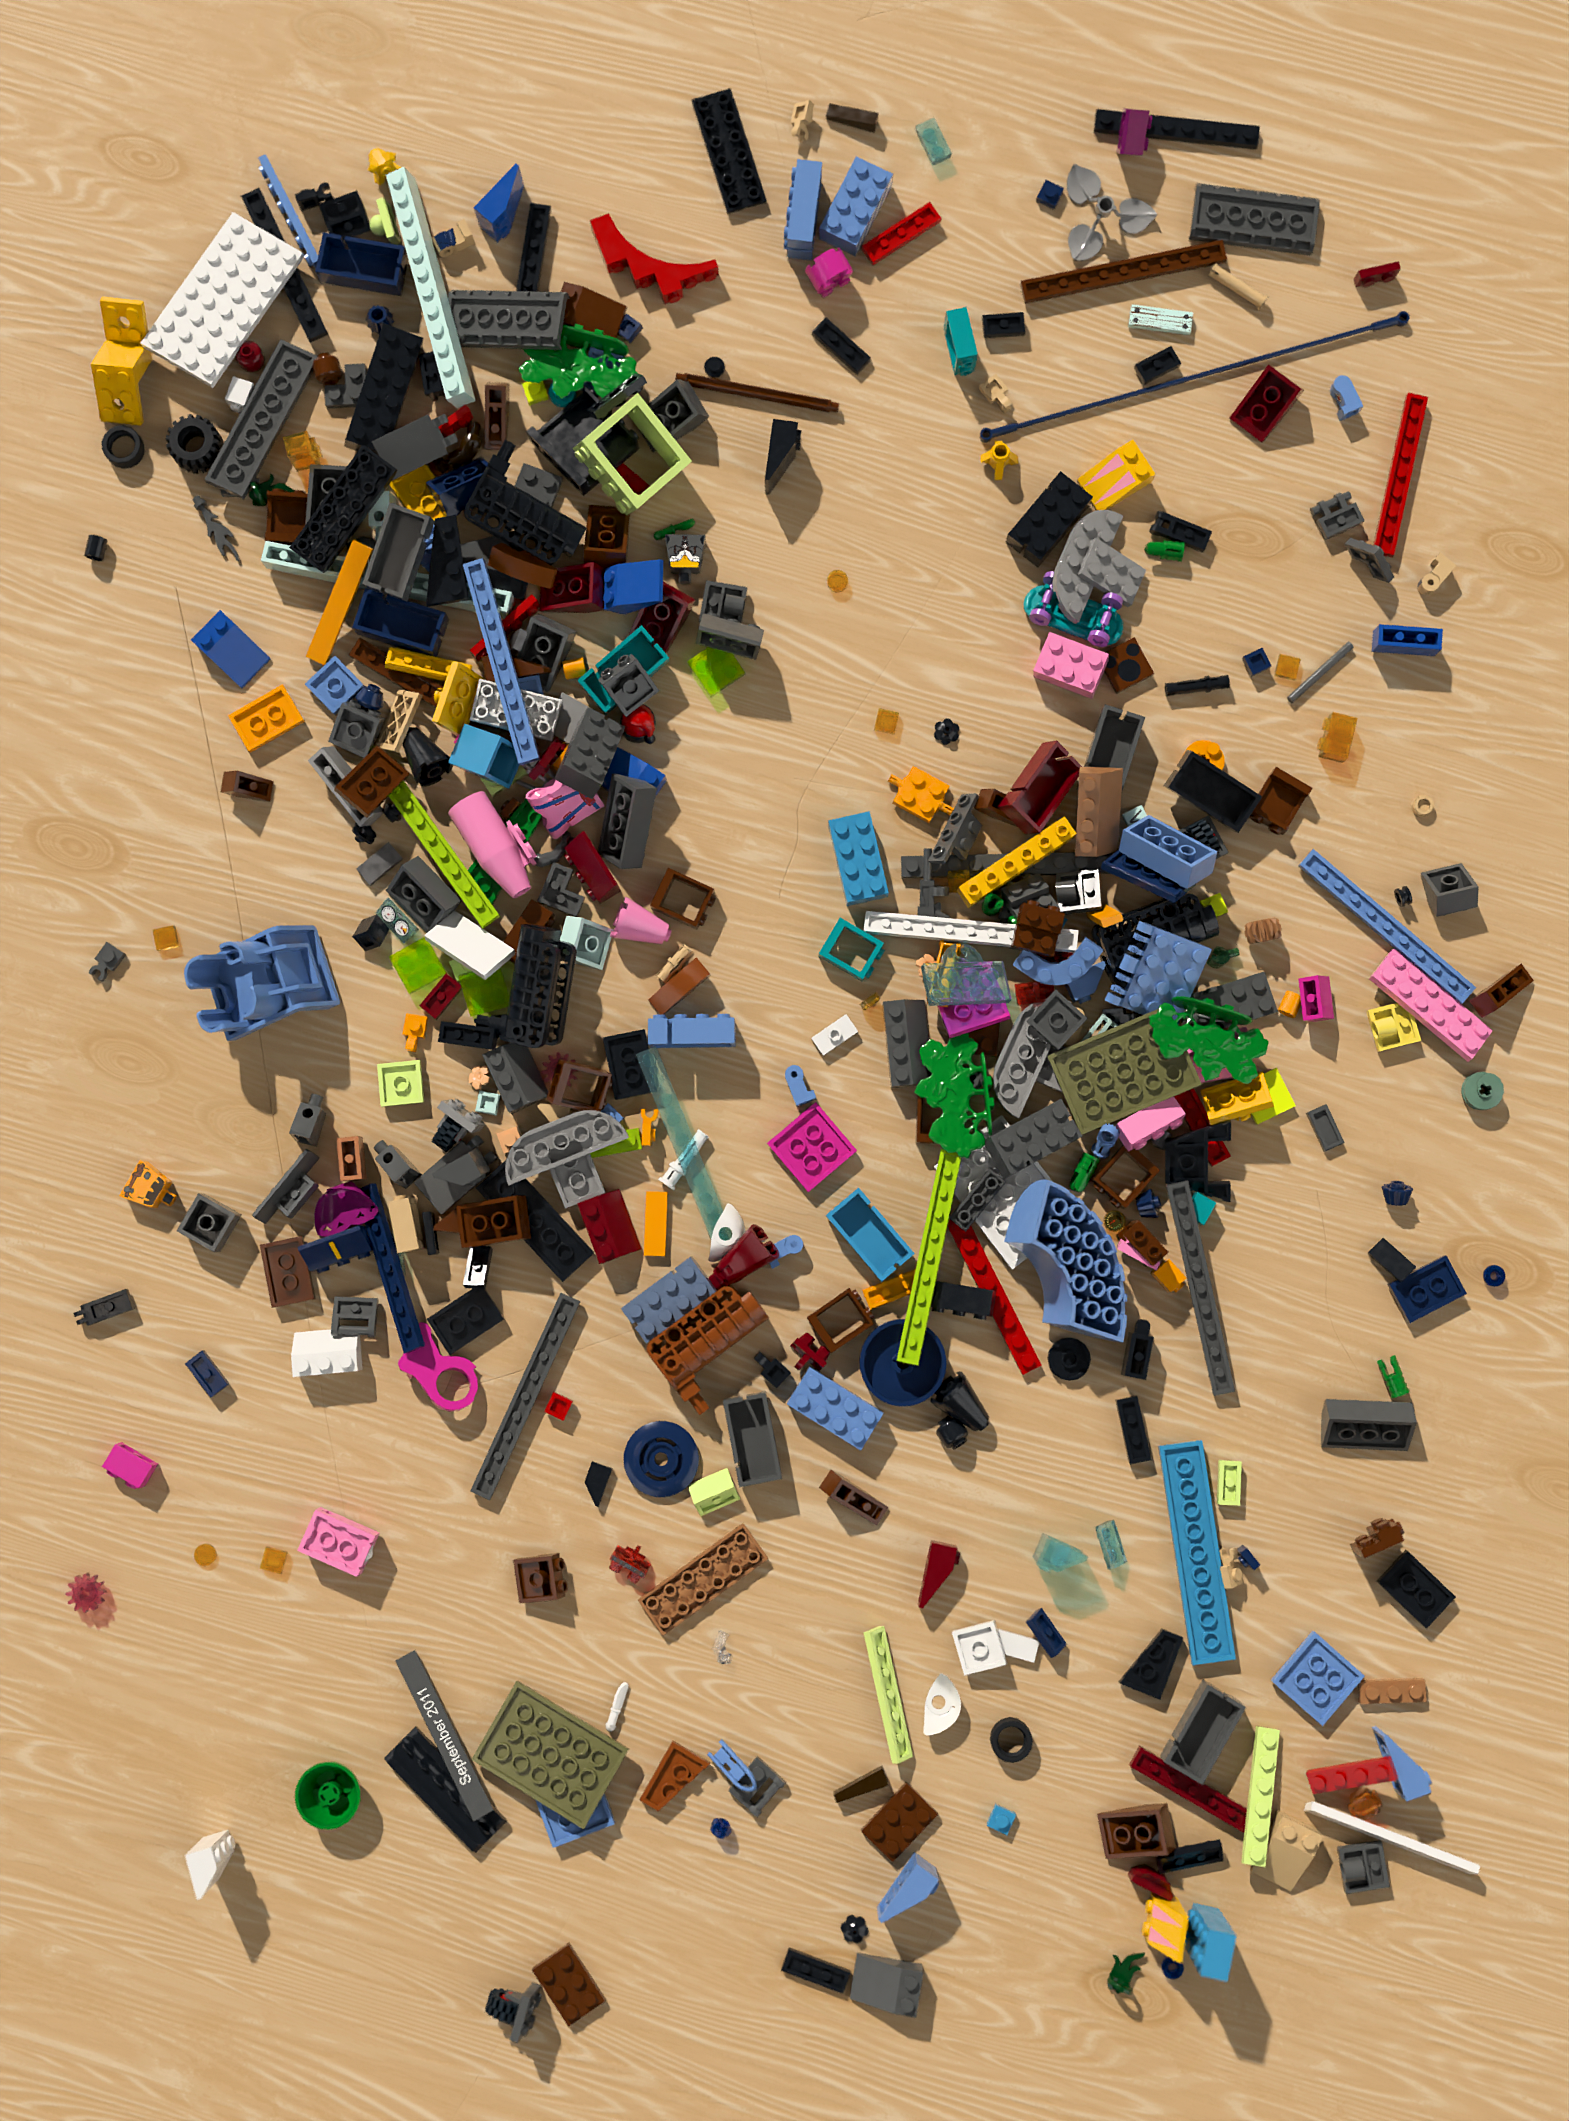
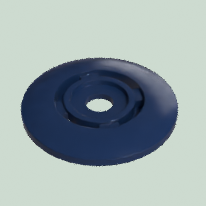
(641, 1453)

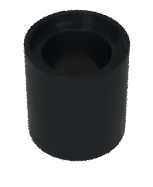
(95, 548)

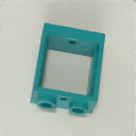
(960, 341)
(833, 938)

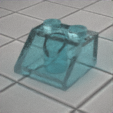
(1056, 1555)

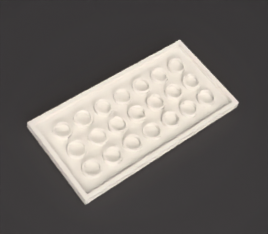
(222, 300)

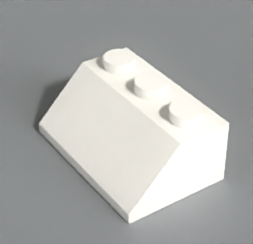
(325, 1354)
(208, 1860)

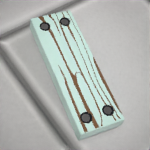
(1160, 319)

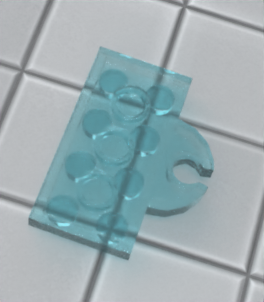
(965, 979)

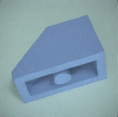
(1085, 986)

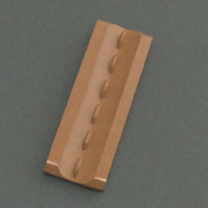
(702, 1579)

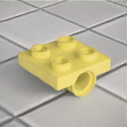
(1392, 1027)

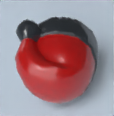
(639, 725)

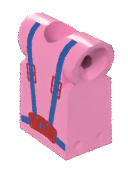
(561, 806)

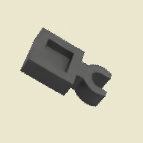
(108, 958)

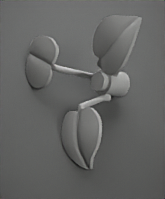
(1084, 185)

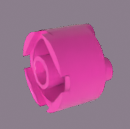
(829, 271)

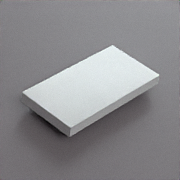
(541, 709)
(469, 945)

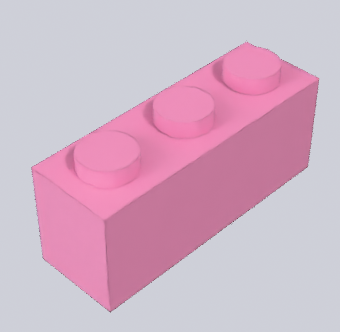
(1150, 1123)

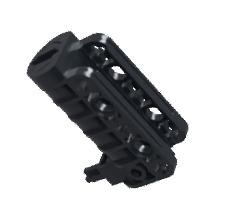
(521, 512)
(1191, 922)
(535, 989)

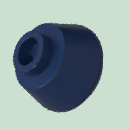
(370, 697)

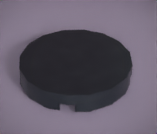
(1069, 1359)

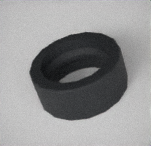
(115, 433)
(994, 1736)

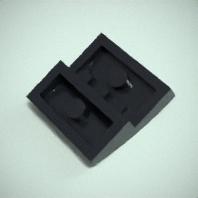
(345, 215)

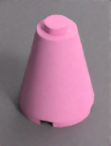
(639, 924)

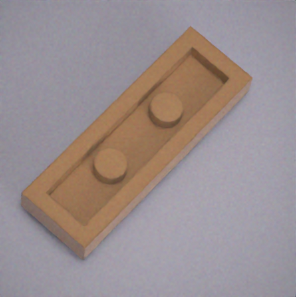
(1392, 1691)

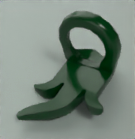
(259, 492)
(1121, 1974)

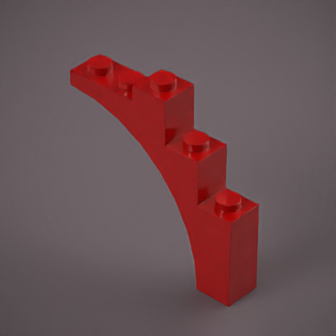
(645, 270)

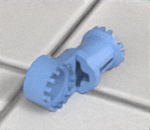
(1106, 1138)

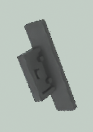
(959, 831)
(291, 1190)

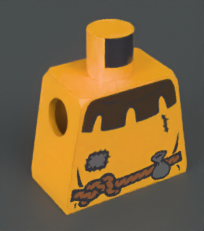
(148, 1186)

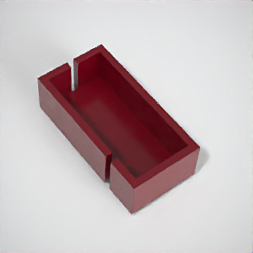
(1040, 788)

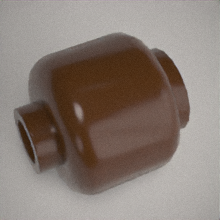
(327, 369)

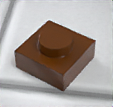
(509, 808)

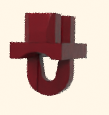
(816, 1359)

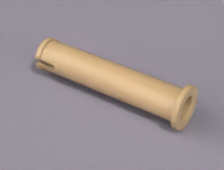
(1238, 286)

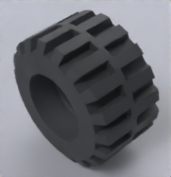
(186, 430)

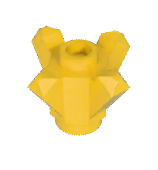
(381, 164)
(998, 458)

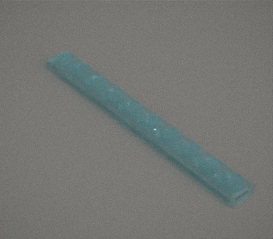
(682, 1140)

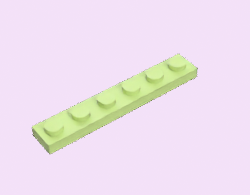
(888, 1694)
(1260, 1796)

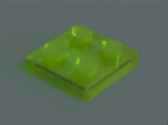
(715, 669)
(417, 965)
(483, 994)

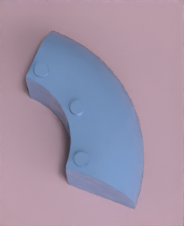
(1072, 1260)

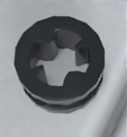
(1403, 896)

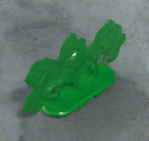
(573, 367)
(1210, 1043)
(951, 1091)

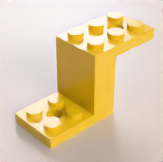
(121, 361)

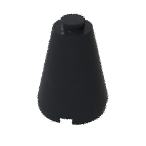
(425, 758)
(960, 1401)

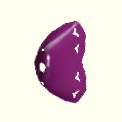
(342, 1205)

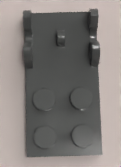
(1247, 995)

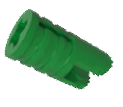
(1160, 548)
(988, 899)
(1083, 1172)
(1394, 1381)

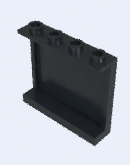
(571, 427)

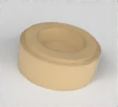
(1422, 805)

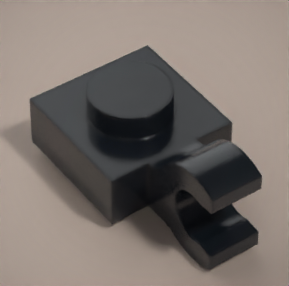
(310, 198)
(1119, 1016)
(773, 1371)

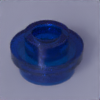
(1499, 1278)
(720, 1828)
(1172, 1974)

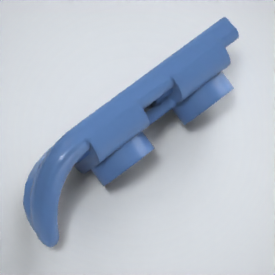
(737, 1770)

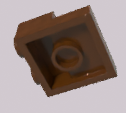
(1037, 928)
(1381, 1536)
(540, 1578)

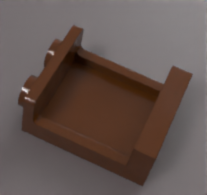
(285, 515)
(1280, 801)
(1143, 1242)

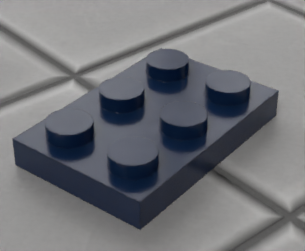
(1427, 1289)

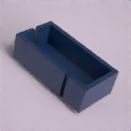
(363, 266)
(400, 623)

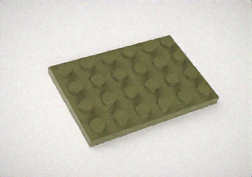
(1119, 1074)
(550, 1754)

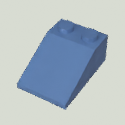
(1411, 1780)
(910, 1887)

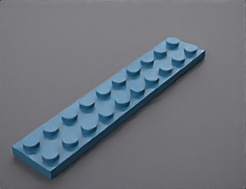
(1196, 1552)

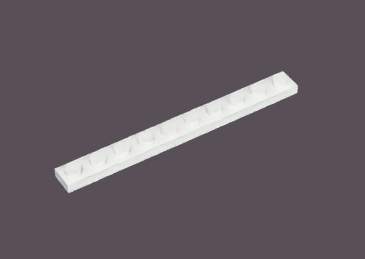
(954, 930)

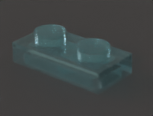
(933, 141)
(1110, 1544)

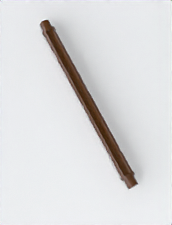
(759, 392)

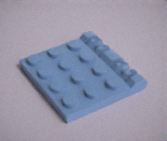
(1165, 969)

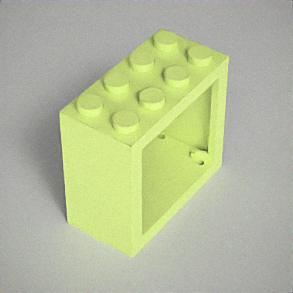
(606, 474)

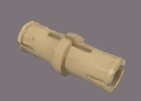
(674, 963)

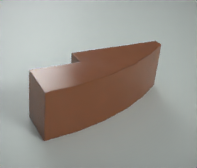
(522, 566)
(679, 986)

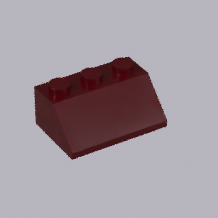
(591, 868)
(609, 1226)

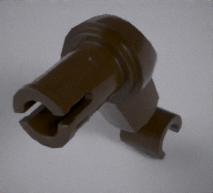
(465, 453)

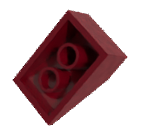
(1266, 403)
(575, 590)
(665, 618)

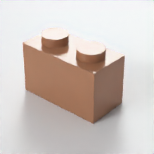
(351, 1158)

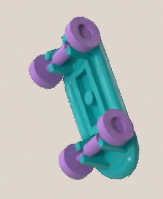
(1098, 623)

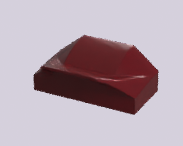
(1151, 1880)

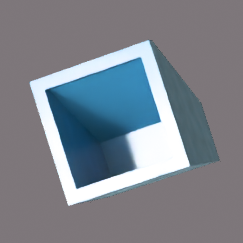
(485, 756)

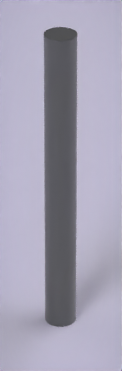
(1320, 672)

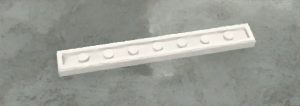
(1392, 1838)

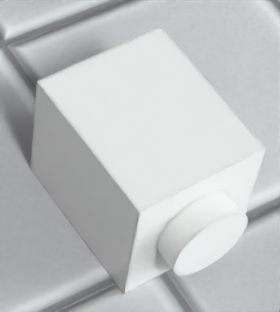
(238, 393)

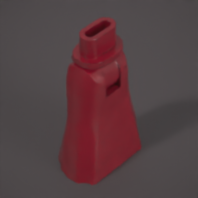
(744, 1258)

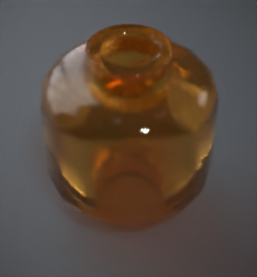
(1364, 1803)

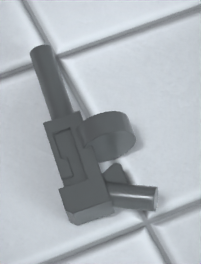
(928, 891)

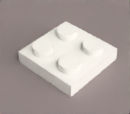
(979, 1647)

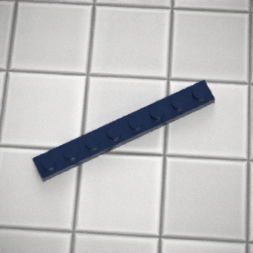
(392, 1275)

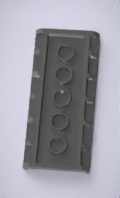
(1254, 219)
(508, 318)

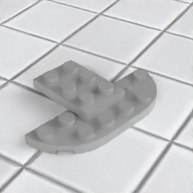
(1091, 563)
(1023, 1063)
(565, 1150)

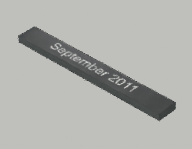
(444, 1735)

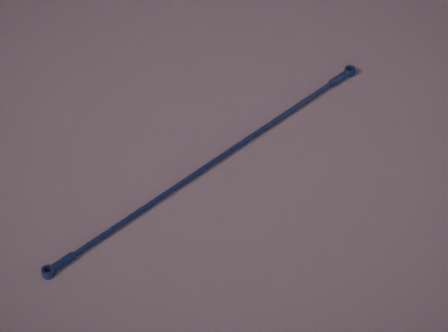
(1374, 327)

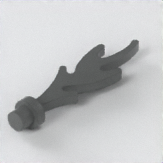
(219, 530)

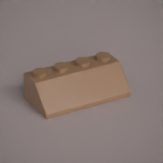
(1098, 811)

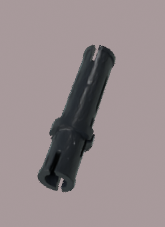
(1199, 685)

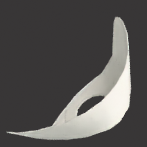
(731, 1219)
(940, 1719)

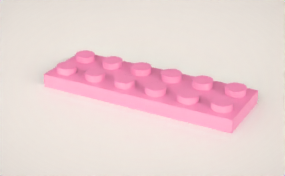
(1431, 1004)

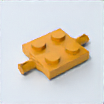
(921, 794)

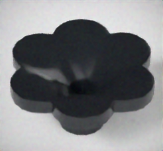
(946, 736)
(364, 834)
(854, 1924)

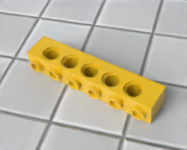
(1016, 862)

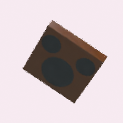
(1127, 666)

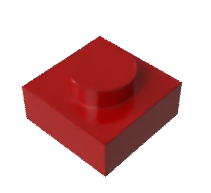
(558, 1406)

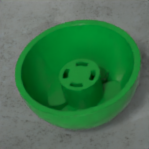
(322, 1805)

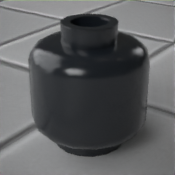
(951, 1433)

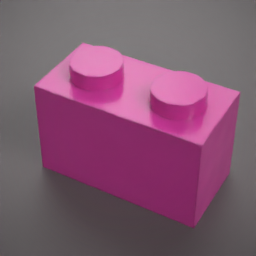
(1316, 998)
(129, 1465)

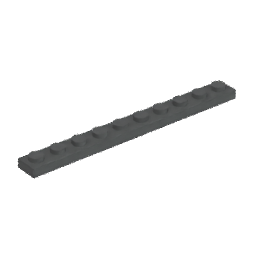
(1051, 865)
(1200, 1288)
(525, 1396)

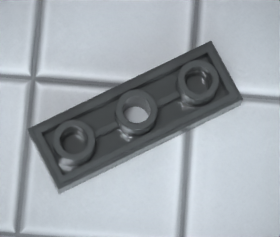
(968, 1210)

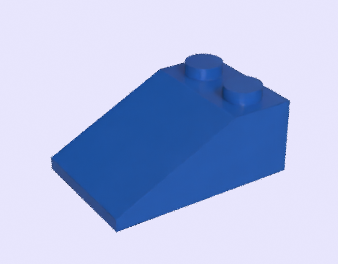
(499, 206)
(633, 586)
(230, 649)
(631, 766)

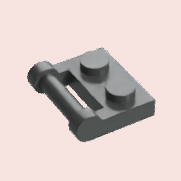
(354, 1309)
(761, 1773)

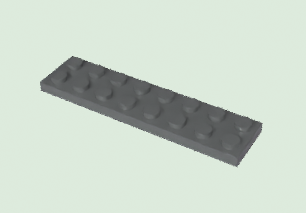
(261, 419)

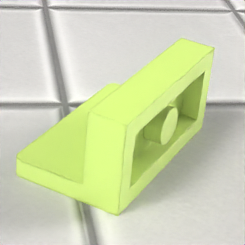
(713, 1492)

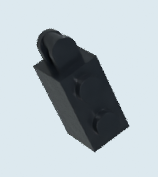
(1138, 1351)

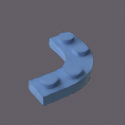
(1059, 972)

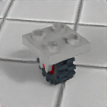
(455, 1124)

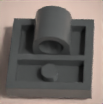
(724, 600)
(1079, 891)
(1363, 1867)

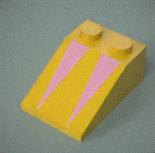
(1117, 476)
(1166, 1926)

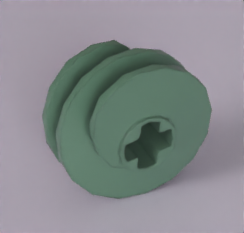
(1493, 1090)

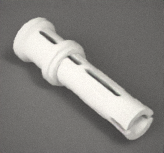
(675, 1171)

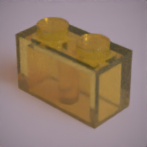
(302, 450)
(1337, 737)

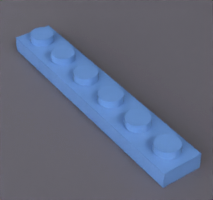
(286, 207)

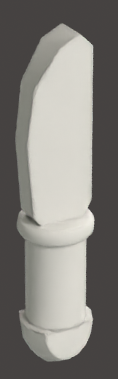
(617, 1705)

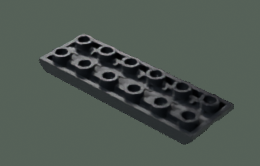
(728, 151)
(343, 509)
(426, 1773)

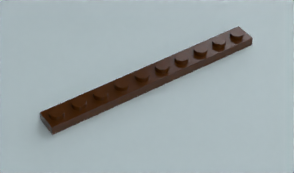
(1123, 271)
(375, 660)

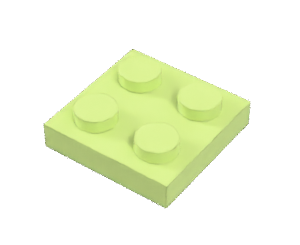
(400, 1083)

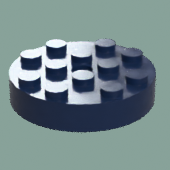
(895, 1384)

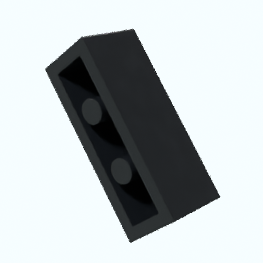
(963, 1300)

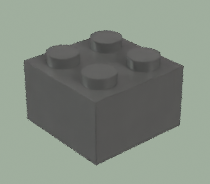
(209, 1222)

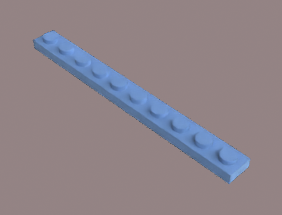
(501, 661)
(1386, 926)

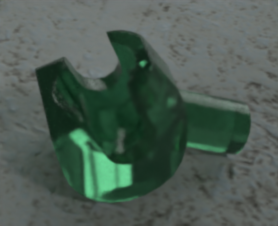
(1222, 957)

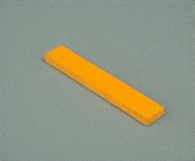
(339, 602)

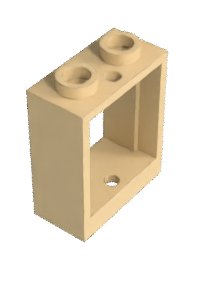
(406, 1224)

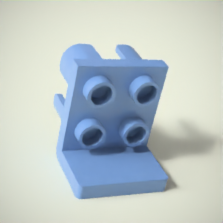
(263, 980)

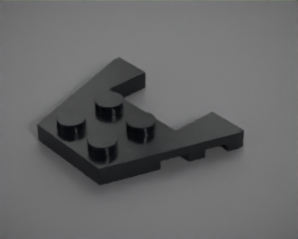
(1188, 1160)

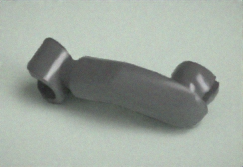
(554, 856)

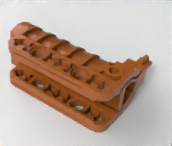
(705, 1341)

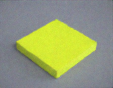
(1280, 1097)

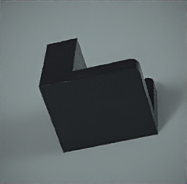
(371, 933)

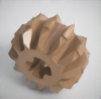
(1263, 930)

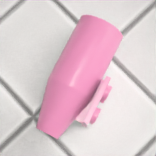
(494, 845)

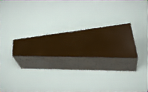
(853, 117)
(869, 1782)

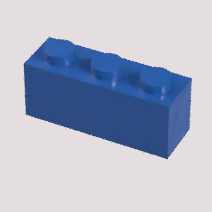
(1407, 640)

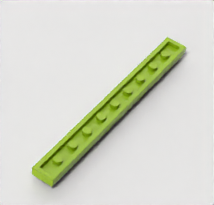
(444, 855)
(929, 1258)

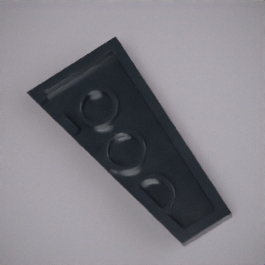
(446, 573)

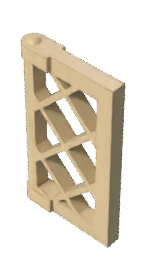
(407, 716)

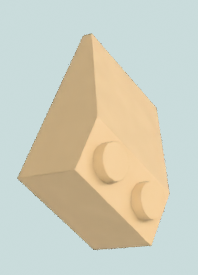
(1288, 1850)

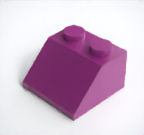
(1133, 131)

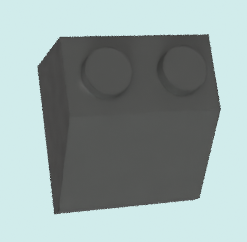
(1450, 889)
(466, 1169)

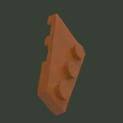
(673, 1773)

